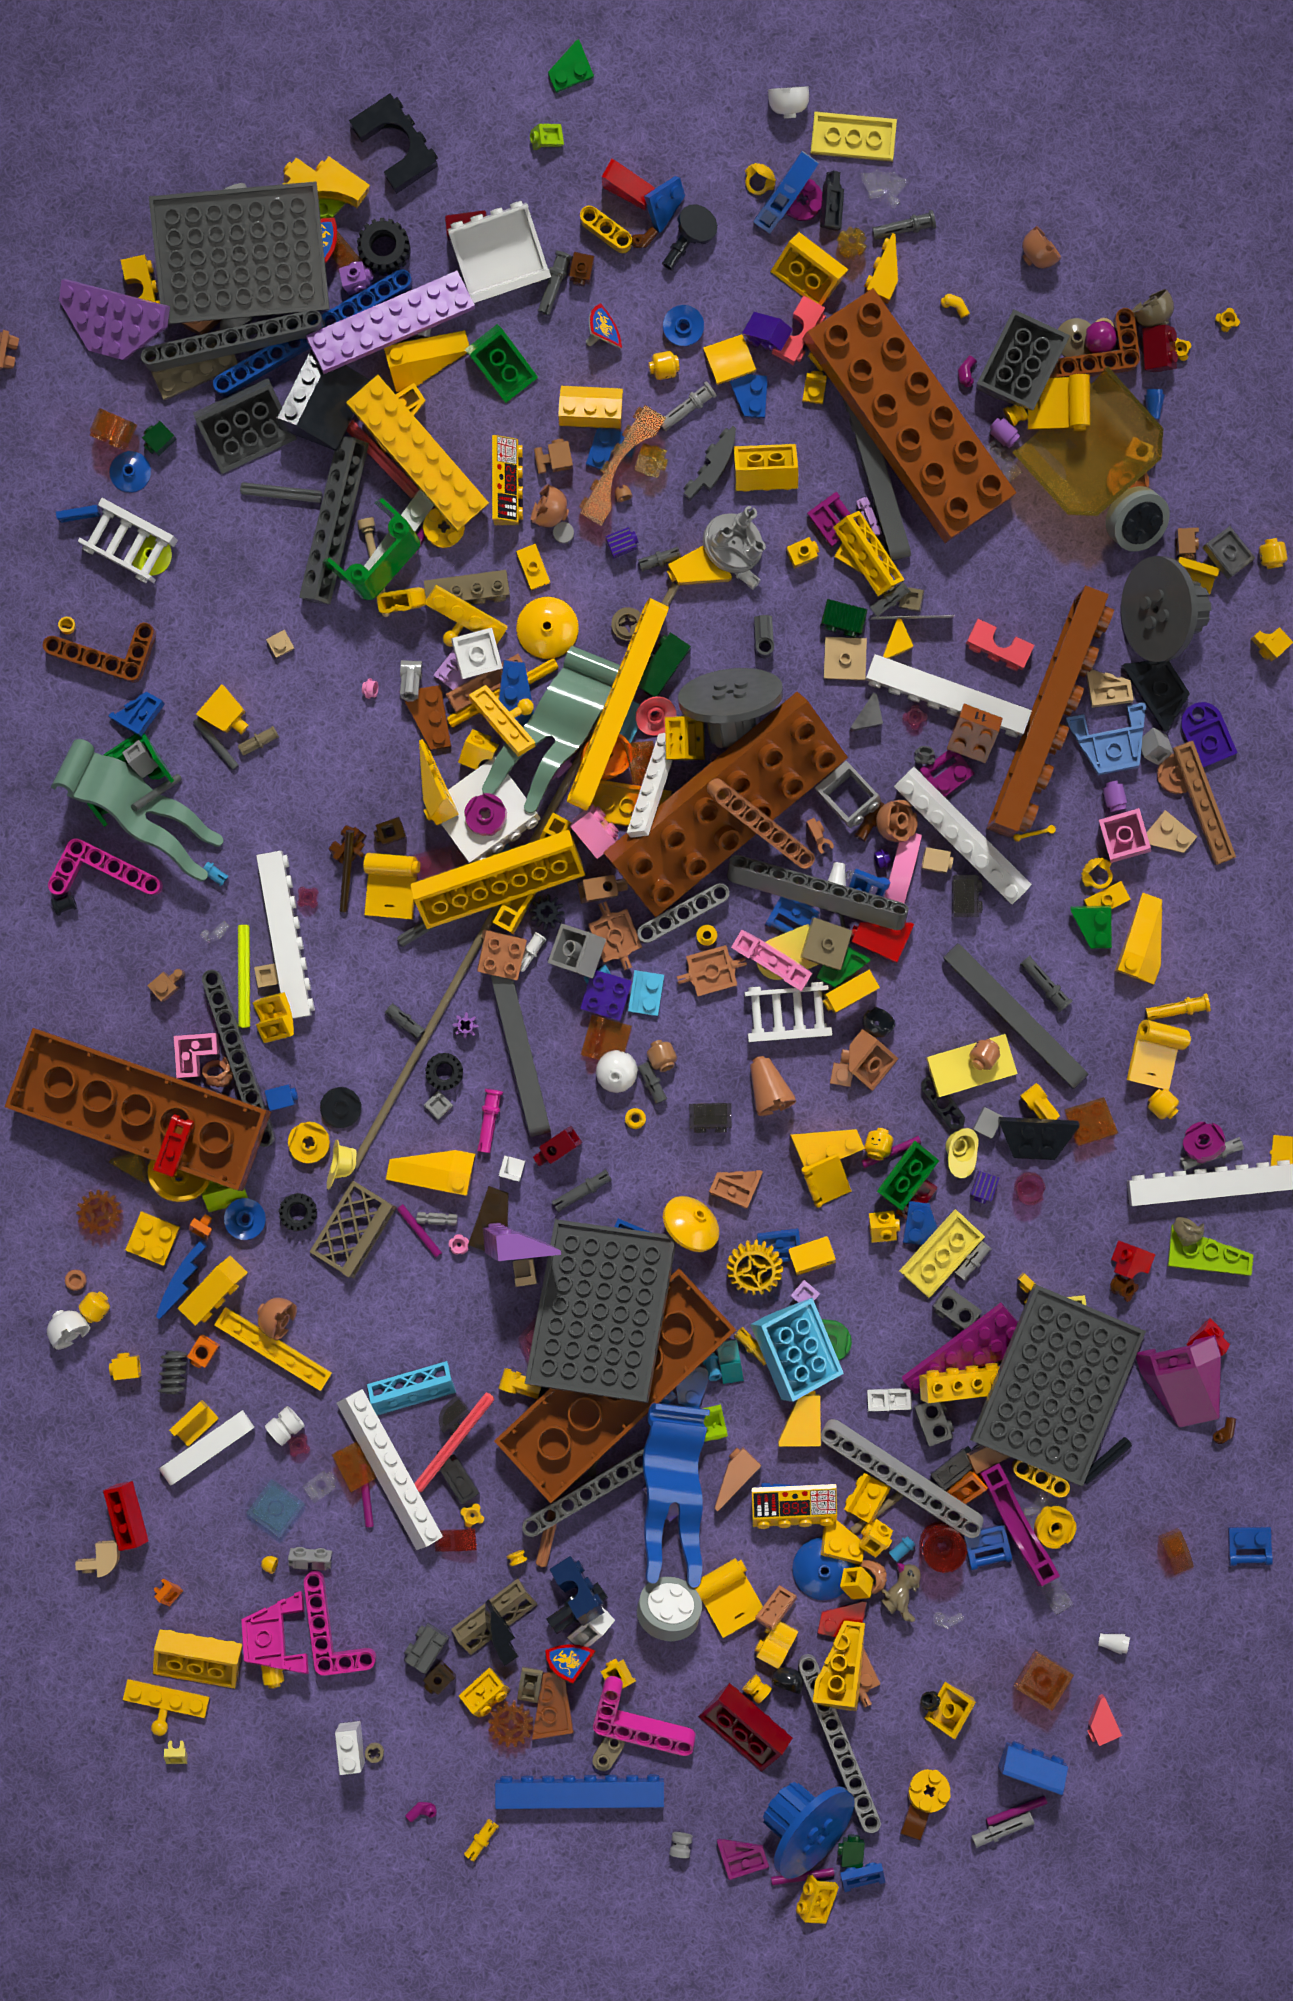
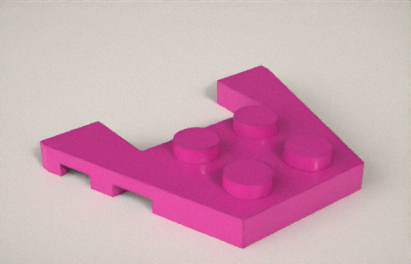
(265, 1636)

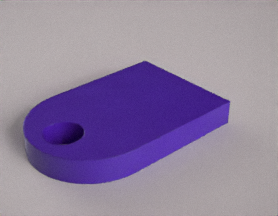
(1208, 733)

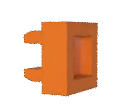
(201, 1227)
(167, 1593)

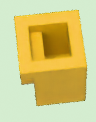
(614, 1666)

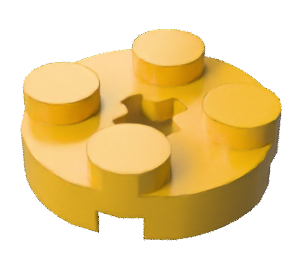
(435, 534)
(304, 1131)
(1047, 1518)
(918, 1785)

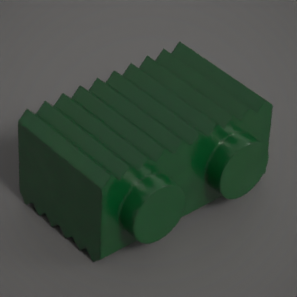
(843, 618)

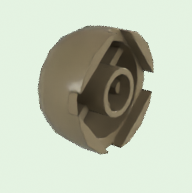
(1155, 310)

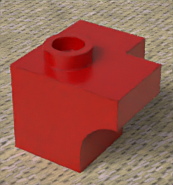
(1131, 1260)
(1208, 1329)

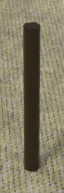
(346, 874)

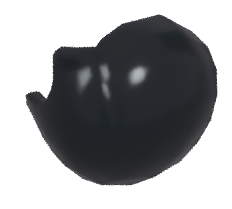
(884, 1019)
(788, 1679)

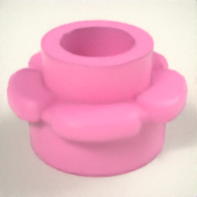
(370, 688)
(459, 1239)

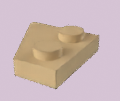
(1108, 689)
(1170, 834)

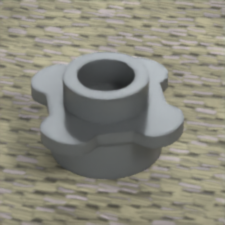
(924, 755)

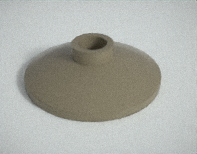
(1073, 327)

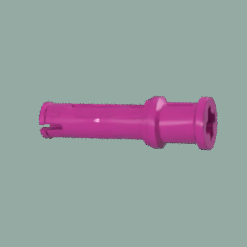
(490, 1110)

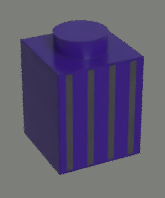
(622, 542)
(984, 1187)

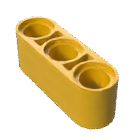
(602, 220)
(1049, 1482)

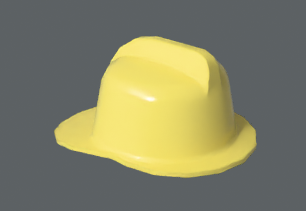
(962, 1152)
(342, 1164)

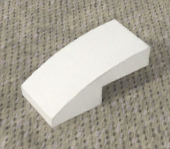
(889, 1399)

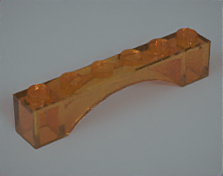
(645, 427)

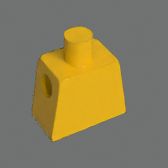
(223, 711)

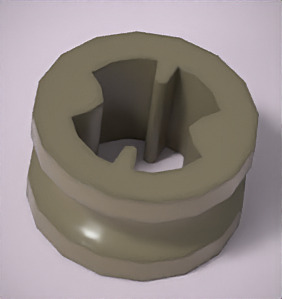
(375, 1759)

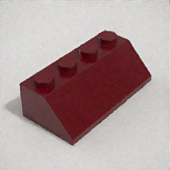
(746, 1727)

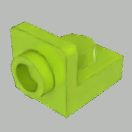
(546, 136)

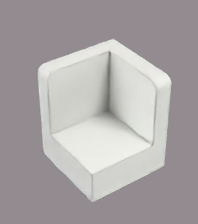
(511, 1168)

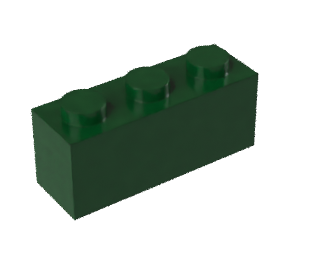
(663, 664)

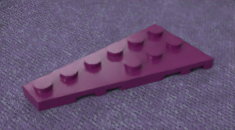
(976, 1345)

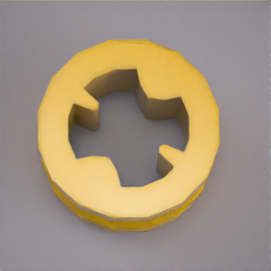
(516, 1557)

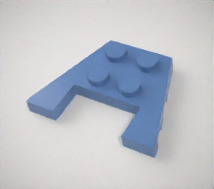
(1111, 749)

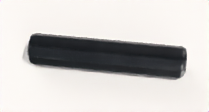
(1107, 1459)

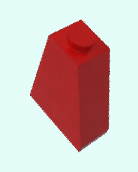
(626, 184)
(881, 940)

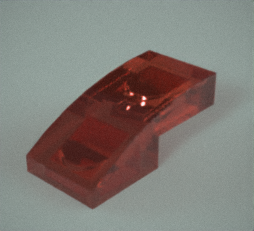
(457, 1540)

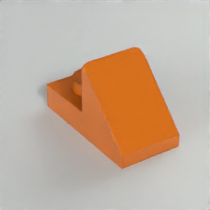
(967, 1488)

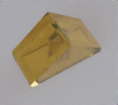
(133, 1165)

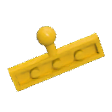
(463, 614)
(504, 720)
(165, 1699)

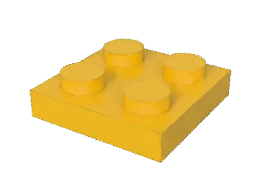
(152, 1238)

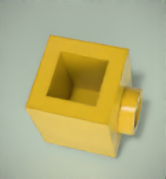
(802, 552)
(125, 1366)
(856, 1583)

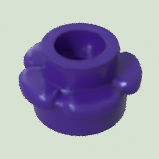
(882, 859)

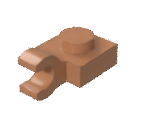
(816, 830)
(840, 1071)

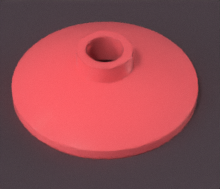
(654, 724)

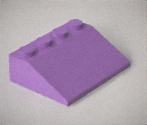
(510, 1244)

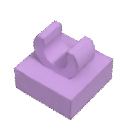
(804, 1292)

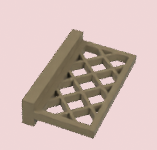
(368, 1238)

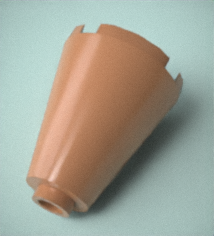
(769, 1087)

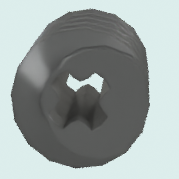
(172, 1372)

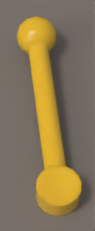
(1017, 837)

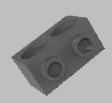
(959, 1305)
(928, 1423)

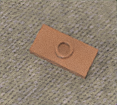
(776, 1608)

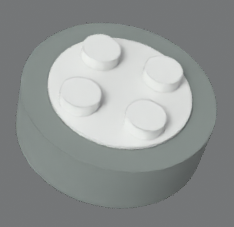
(669, 1609)

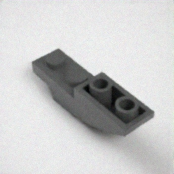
(718, 458)

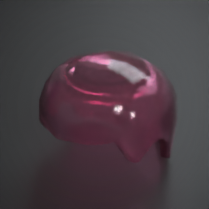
(1035, 1193)

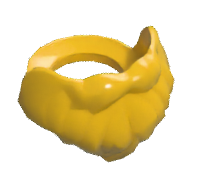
(765, 172)
(1086, 877)

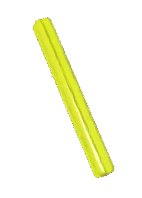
(243, 976)

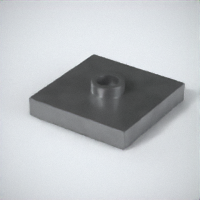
(1228, 552)

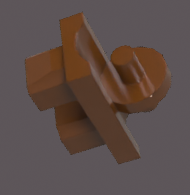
(338, 850)

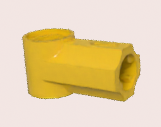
(1038, 1102)
(515, 1383)

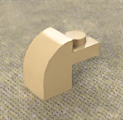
(106, 1559)

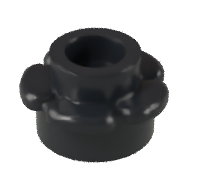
(926, 1701)

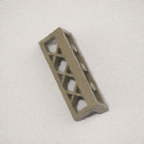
(505, 1602)

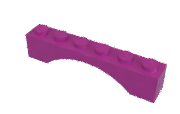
(1026, 1541)

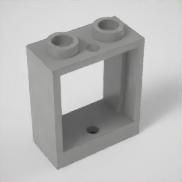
(834, 780)

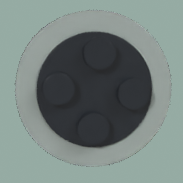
(1137, 518)

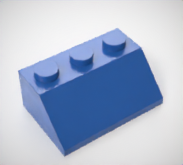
(1034, 1767)

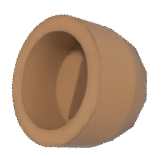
(620, 493)

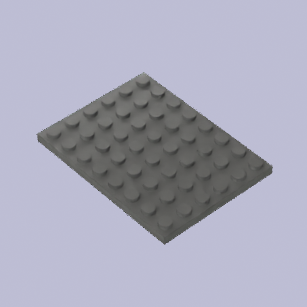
(239, 252)
(601, 1311)
(1057, 1385)

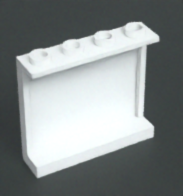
(498, 252)
(476, 846)

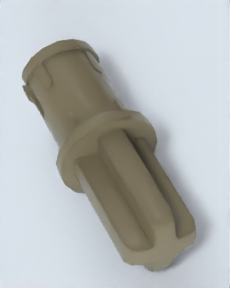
(258, 741)

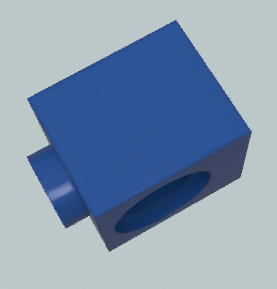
(281, 1097)

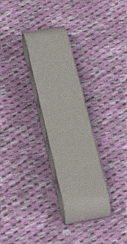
(690, 905)

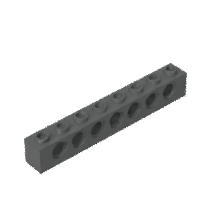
(334, 519)

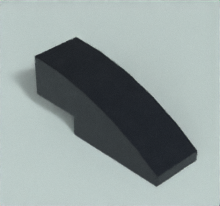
(500, 1634)

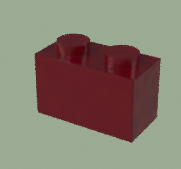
(1160, 348)

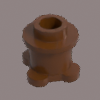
(1123, 1287)

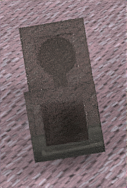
(450, 1415)

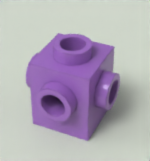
(356, 277)

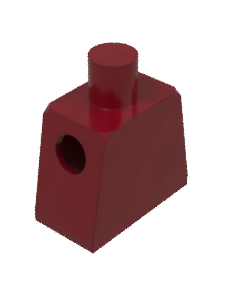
(563, 1142)

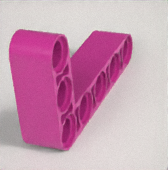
(104, 866)
(325, 1633)
(637, 1728)

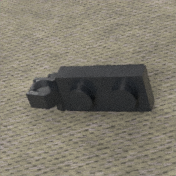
(832, 202)
(953, 1468)
(459, 1479)

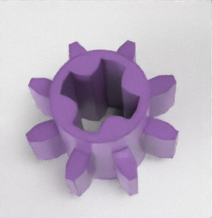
(466, 1019)

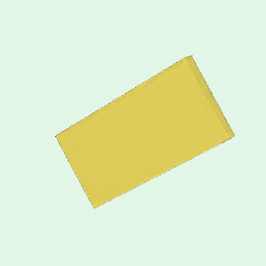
(853, 136)
(954, 1072)
(942, 1253)

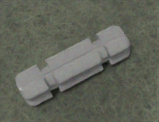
(436, 1218)

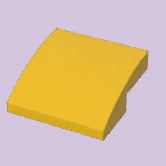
(729, 359)
(275, 1017)

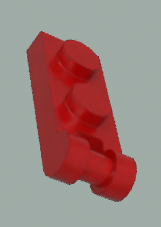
(173, 1146)

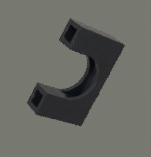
(388, 114)

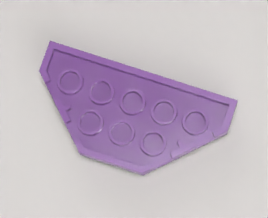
(111, 320)

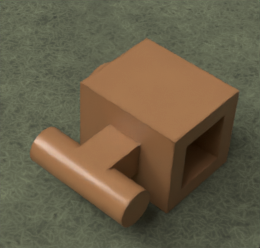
(558, 457)
(165, 985)

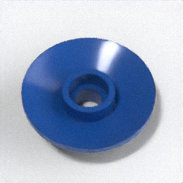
(683, 315)
(137, 479)
(234, 1223)

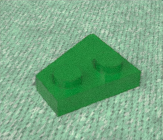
(570, 68)
(1094, 924)
(852, 962)

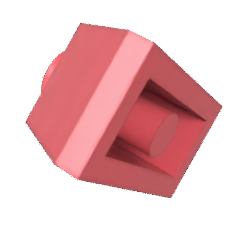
(1102, 1723)

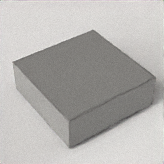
(438, 1104)

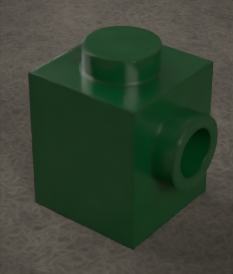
(158, 438)
(851, 1851)

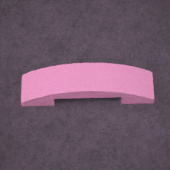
(903, 868)
(772, 959)

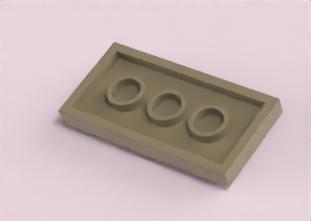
(183, 378)

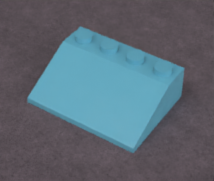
(797, 1349)

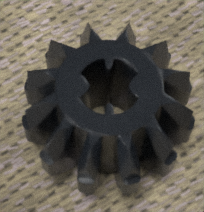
(542, 906)

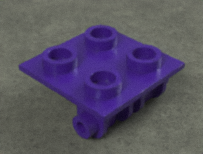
(606, 995)

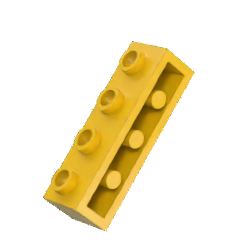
(957, 1383)

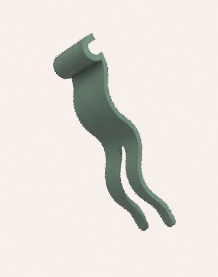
(565, 713)
(115, 788)

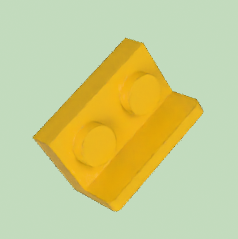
(867, 1497)
(484, 1693)
(816, 1900)

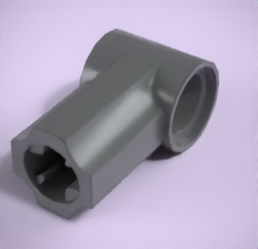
(763, 634)

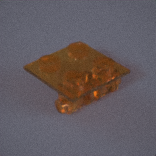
(638, 759)
(604, 1036)
(1094, 1121)
(353, 1466)

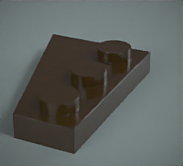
(493, 1210)

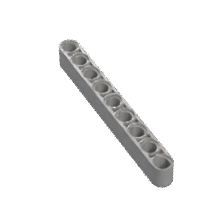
(907, 1487)
(841, 1753)

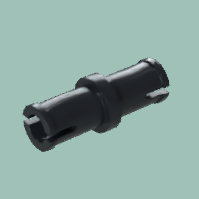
(677, 250)

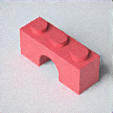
(809, 315)
(982, 640)

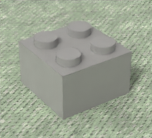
(577, 950)

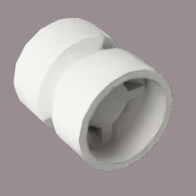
(284, 1426)

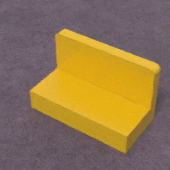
(1200, 572)
(812, 1255)
(194, 1423)

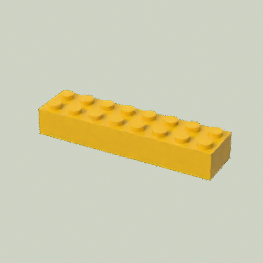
(417, 453)
(497, 879)

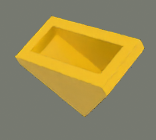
(898, 642)

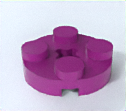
(812, 206)
(490, 825)
(1206, 1152)

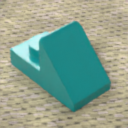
(730, 1362)

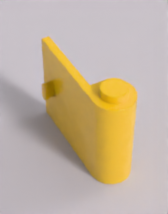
(1063, 404)
(390, 885)
(1156, 1053)
(729, 1594)

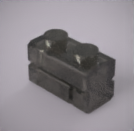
(966, 896)
(710, 1116)

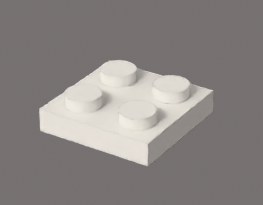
(476, 653)

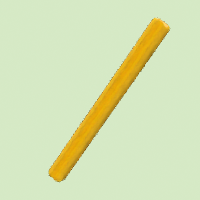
(533, 675)

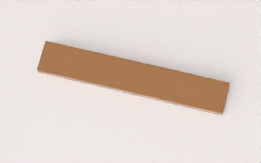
(1204, 802)

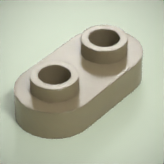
(609, 1752)

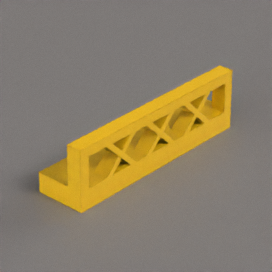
(867, 554)

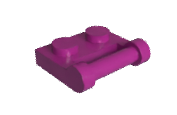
(825, 519)
(952, 776)

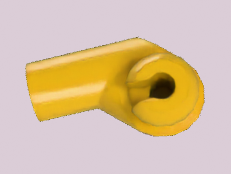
(956, 302)

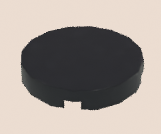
(697, 224)
(343, 1113)

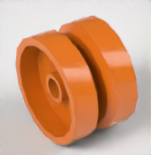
(618, 759)

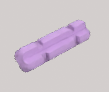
(869, 515)

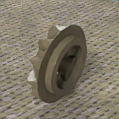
(619, 618)

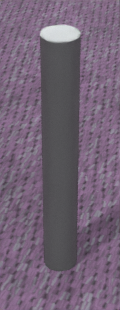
(215, 743)
(155, 793)

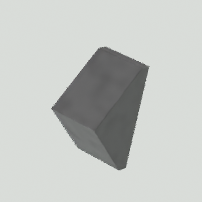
(869, 716)

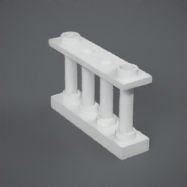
(127, 520)
(799, 1030)

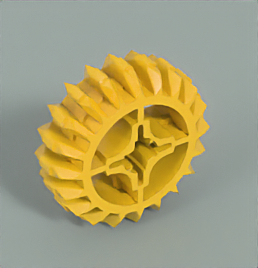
(739, 1273)

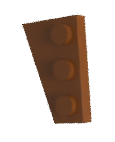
(431, 716)
(553, 1708)

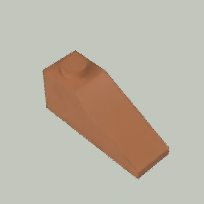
(738, 1471)

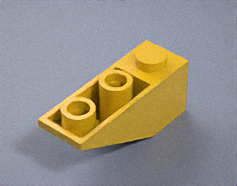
(886, 273)

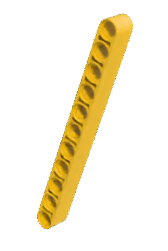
(617, 704)

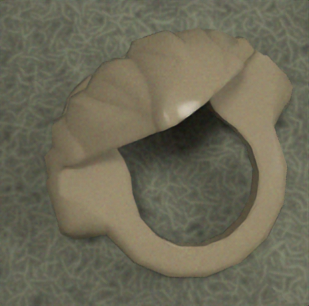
(1188, 1234)

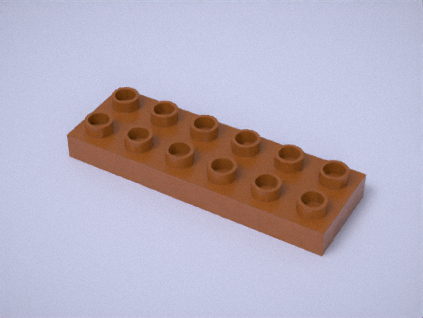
(908, 415)
(1056, 697)
(696, 834)
(134, 1106)
(573, 1430)

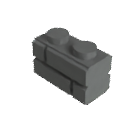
(425, 1648)

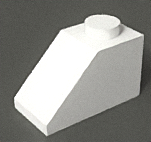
(591, 1632)

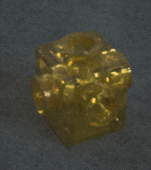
(848, 249)
(651, 460)

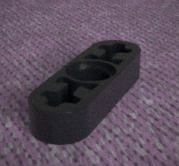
(947, 1118)

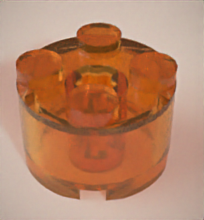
(112, 427)

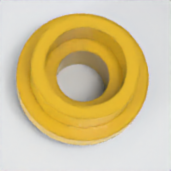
(702, 940)
(630, 1113)

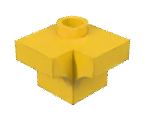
(1272, 644)
(476, 749)

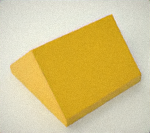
(952, 1711)

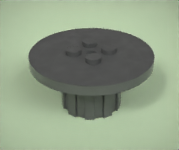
(1162, 608)
(730, 701)

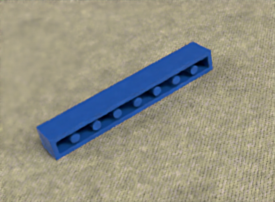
(579, 1793)

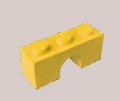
(139, 270)

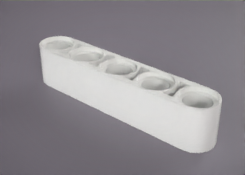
(206, 1448)

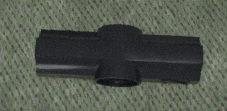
(565, 1617)

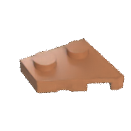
(736, 1186)

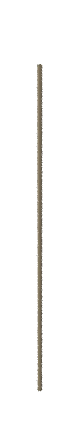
(473, 949)

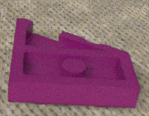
(741, 1857)

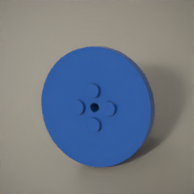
(806, 1826)

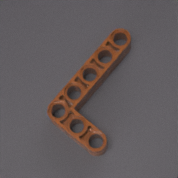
(1097, 359)
(104, 659)

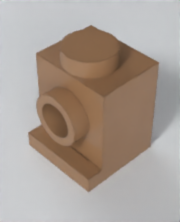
(1186, 542)

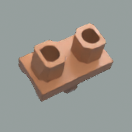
(10, 342)

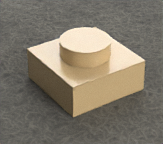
(280, 644)
(266, 975)

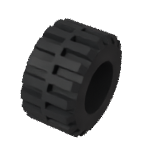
(383, 229)

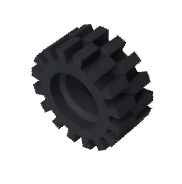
(434, 1080)
(288, 1221)

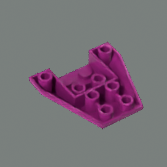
(1185, 1380)

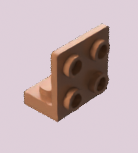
(501, 954)

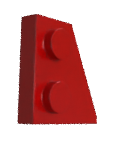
(832, 1619)

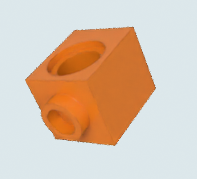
(207, 1343)

